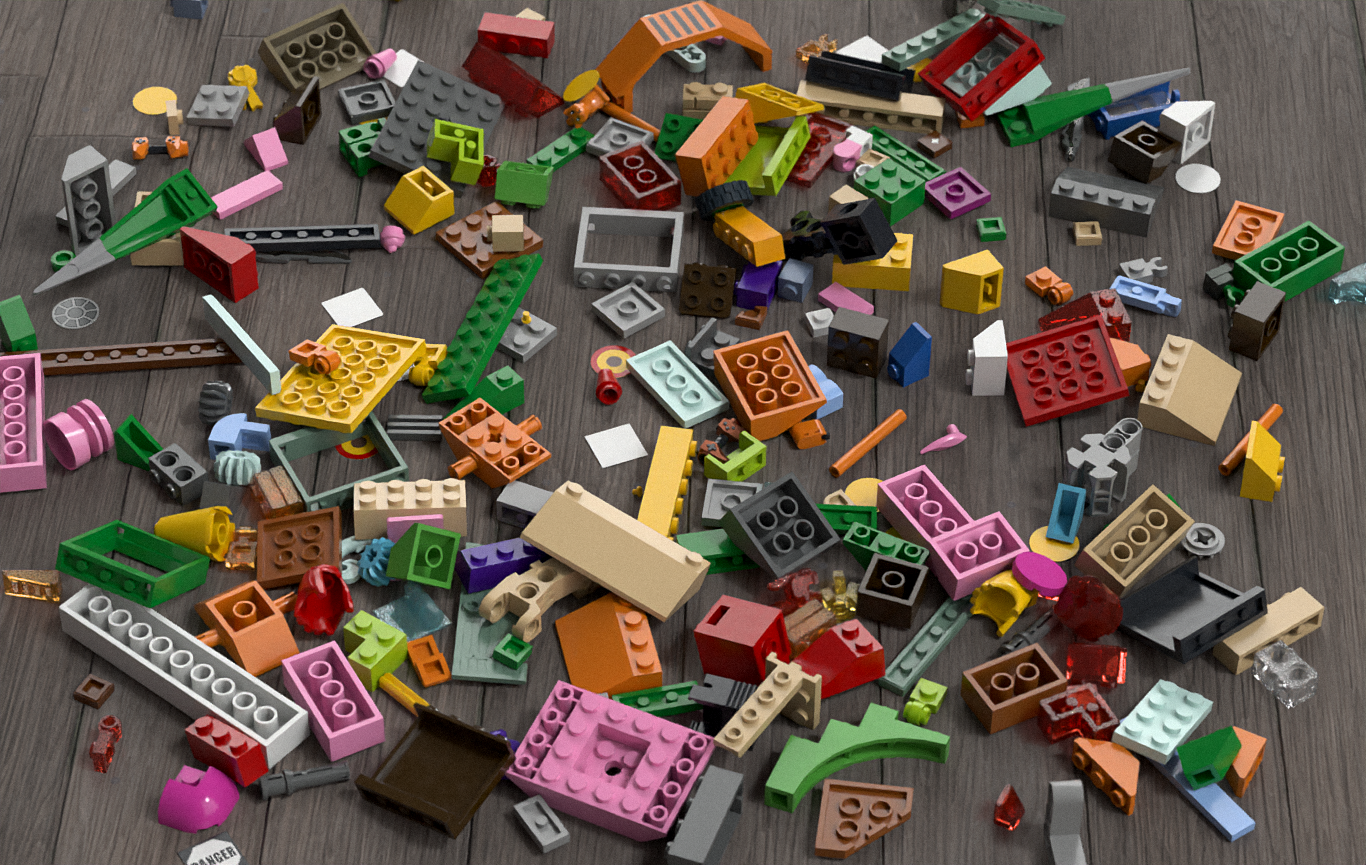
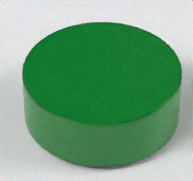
(60, 259)

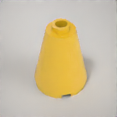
(199, 530)

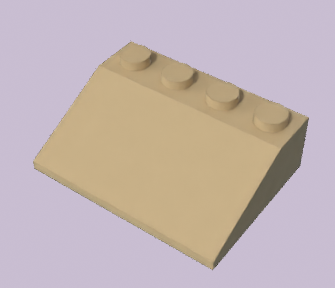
(1188, 392)

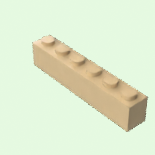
(909, 114)

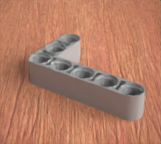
(1063, 823)

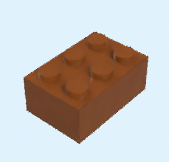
(1011, 687)

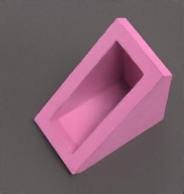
(267, 149)

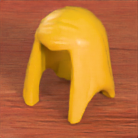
(1002, 600)

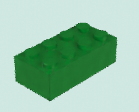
(1291, 261)

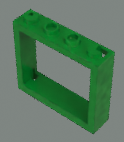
(84, 560)

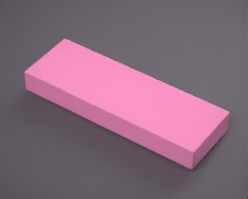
(246, 194)

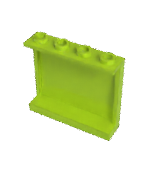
(772, 157)

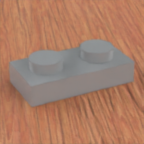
(541, 824)

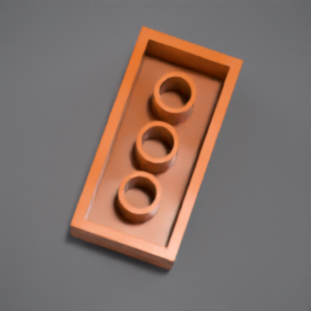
(717, 146)

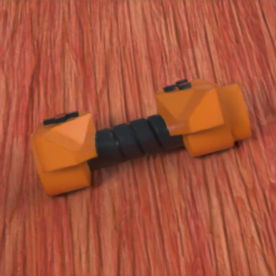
(174, 147)

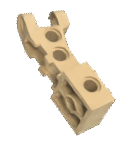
(533, 594)

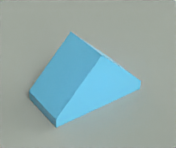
(1066, 513)

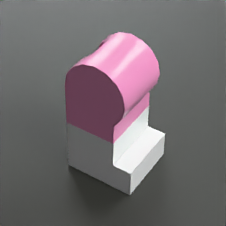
(849, 151)

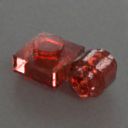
(104, 748)

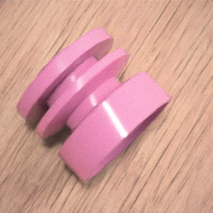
(78, 434)

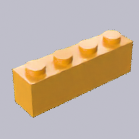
(749, 236)

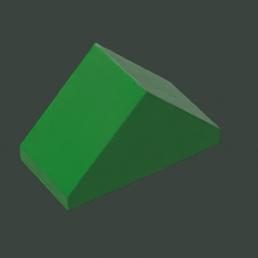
(134, 443)

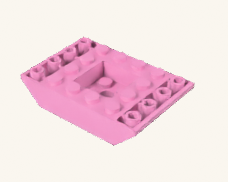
(586, 735)

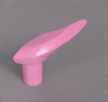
(953, 438)

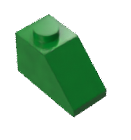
(16, 327)

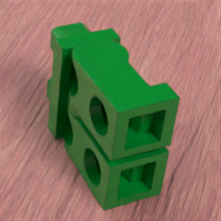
(357, 143)

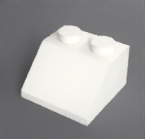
(1189, 124)
(988, 362)

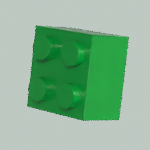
(894, 189)

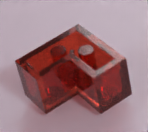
(1077, 713)

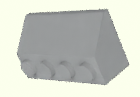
(87, 197)

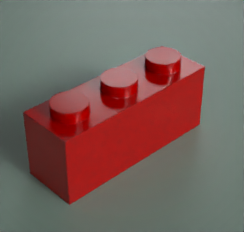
(517, 35)
(226, 750)

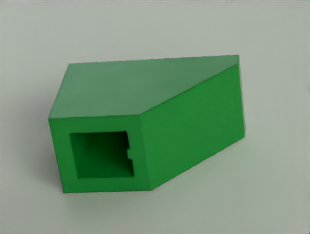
(1209, 757)

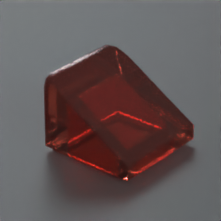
(1008, 809)

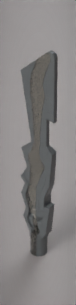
(1072, 131)
(327, 256)

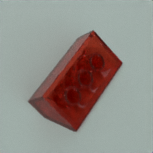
(511, 82)

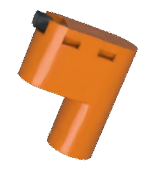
(809, 434)

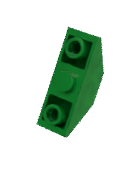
(865, 541)

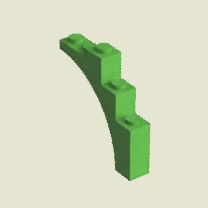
(842, 745)

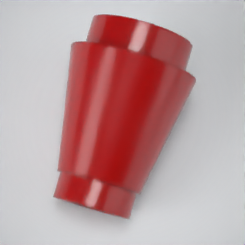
(607, 387)

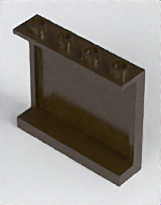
(439, 772)

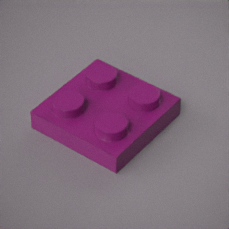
(956, 193)

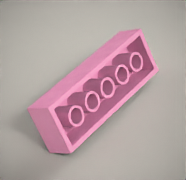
(22, 423)

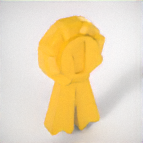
(247, 77)

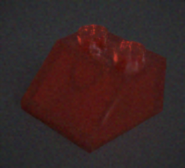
(1095, 663)

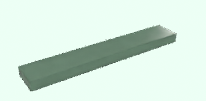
(927, 645)

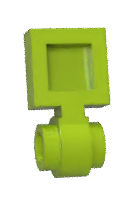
(923, 701)

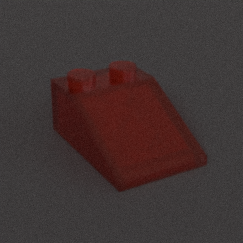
(1092, 304)

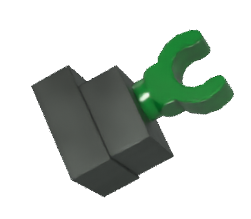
(1219, 284)

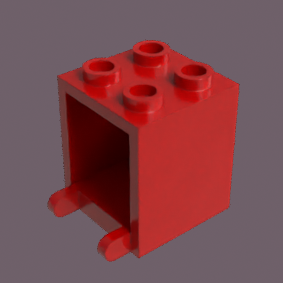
(739, 638)

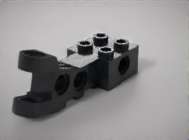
(850, 229)

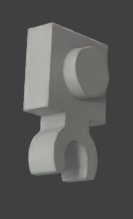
(1143, 271)

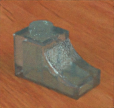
(1349, 286)

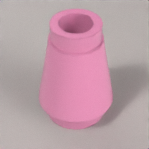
(379, 64)

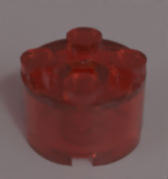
(1089, 608)

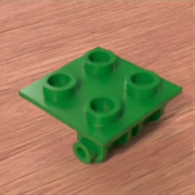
(674, 134)

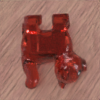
(796, 590)

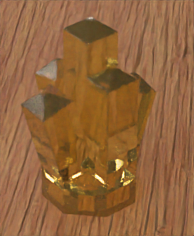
(840, 601)

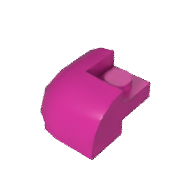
(197, 800)

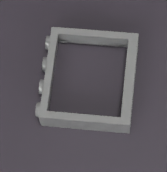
(629, 223)

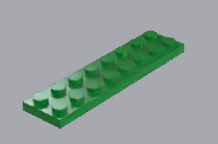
(482, 328)

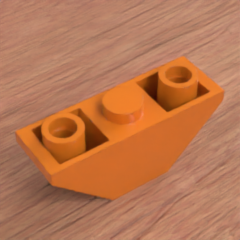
(1110, 769)

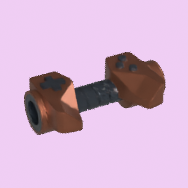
(727, 432)

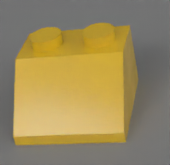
(1262, 465)

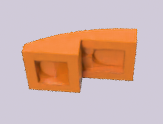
(428, 662)

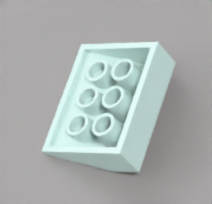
(987, 60)

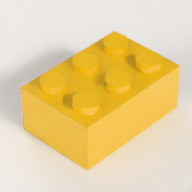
(884, 274)

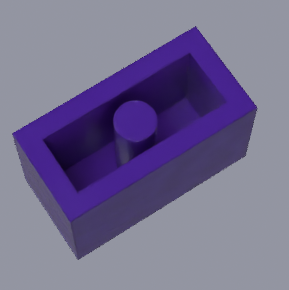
(757, 285)

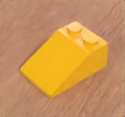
(774, 103)

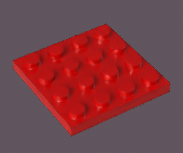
(1064, 370)

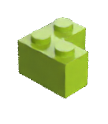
(460, 146)
(373, 648)

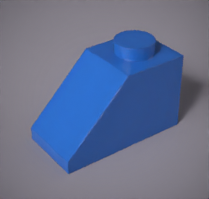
(910, 356)

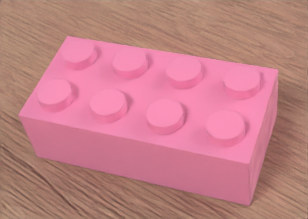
(919, 507)
(335, 701)

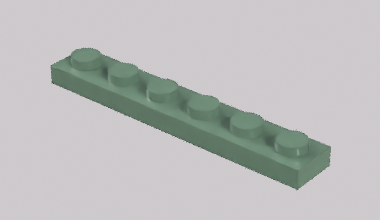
(1023, 10)
(930, 41)

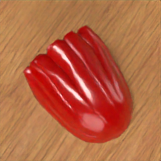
(322, 600)

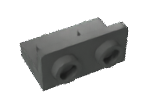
(707, 340)

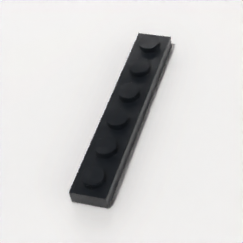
(309, 237)

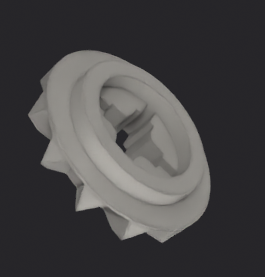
(1205, 533)

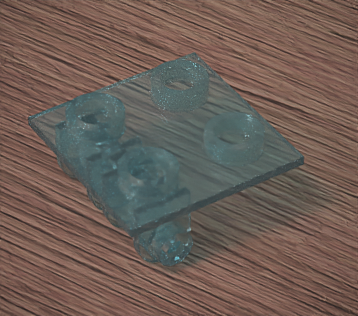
(413, 613)

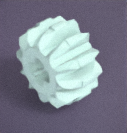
(236, 467)

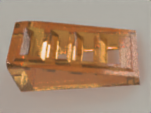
(38, 584)

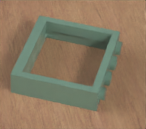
(311, 440)

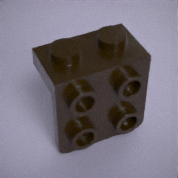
(707, 290)

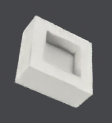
(819, 321)

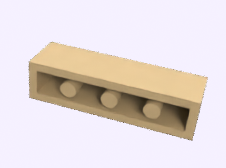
(1286, 620)

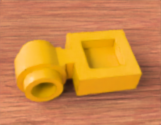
(426, 363)

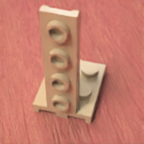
(783, 692)

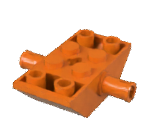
(491, 444)
(249, 626)

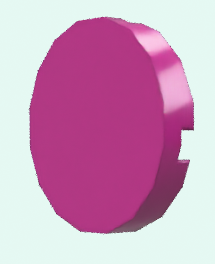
(1039, 572)

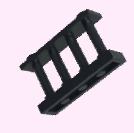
(859, 75)

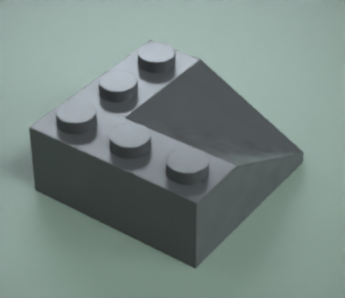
(780, 527)

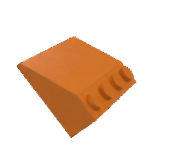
(767, 384)
(609, 647)

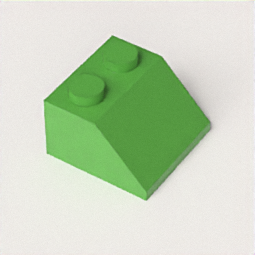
(523, 183)
(424, 556)

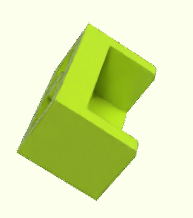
(742, 463)

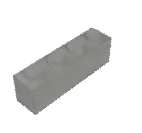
(520, 503)

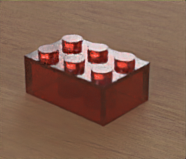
(639, 178)

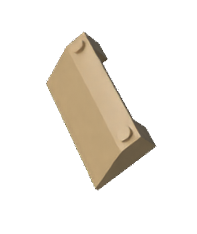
(616, 551)

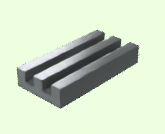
(414, 427)

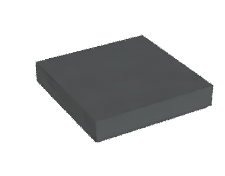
(367, 101)

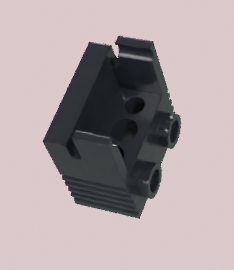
(720, 703)

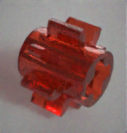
(489, 171)

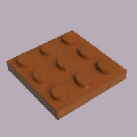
(469, 241)
(295, 544)

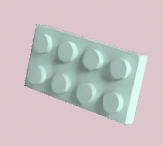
(677, 384)
(1162, 721)

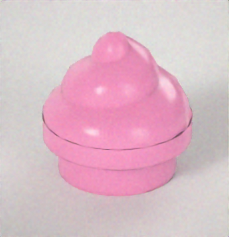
(392, 238)

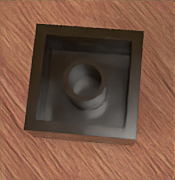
(1256, 320)
(857, 342)
(892, 591)

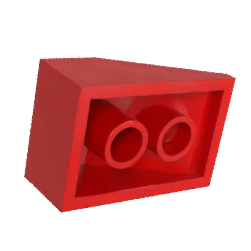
(220, 262)
(844, 658)

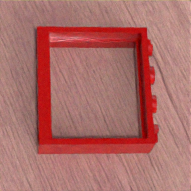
(997, 81)

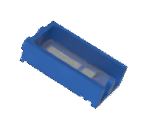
(1139, 107)

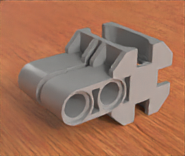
(1104, 465)

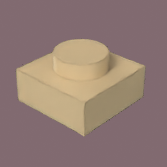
(174, 117)

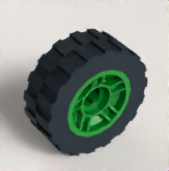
(723, 198)

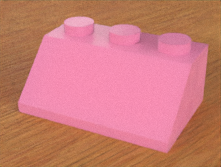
(974, 554)

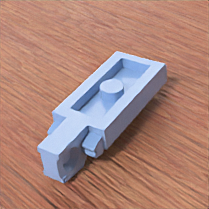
(1146, 296)

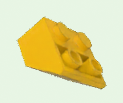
(420, 200)
(972, 283)

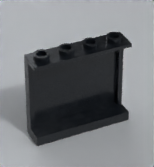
(1188, 611)

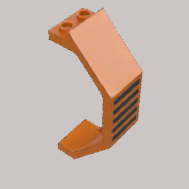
(668, 31)

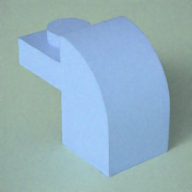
(236, 433)

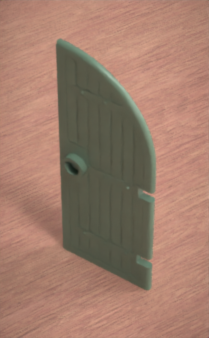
(478, 638)

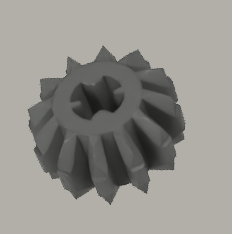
(215, 402)

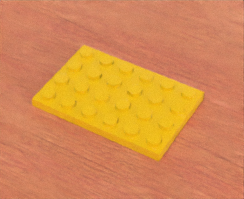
(343, 398)

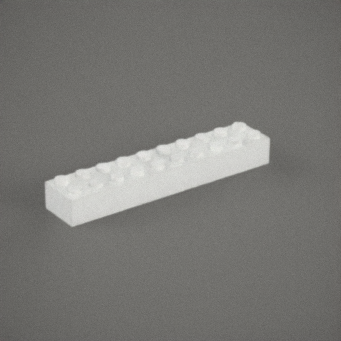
(183, 669)

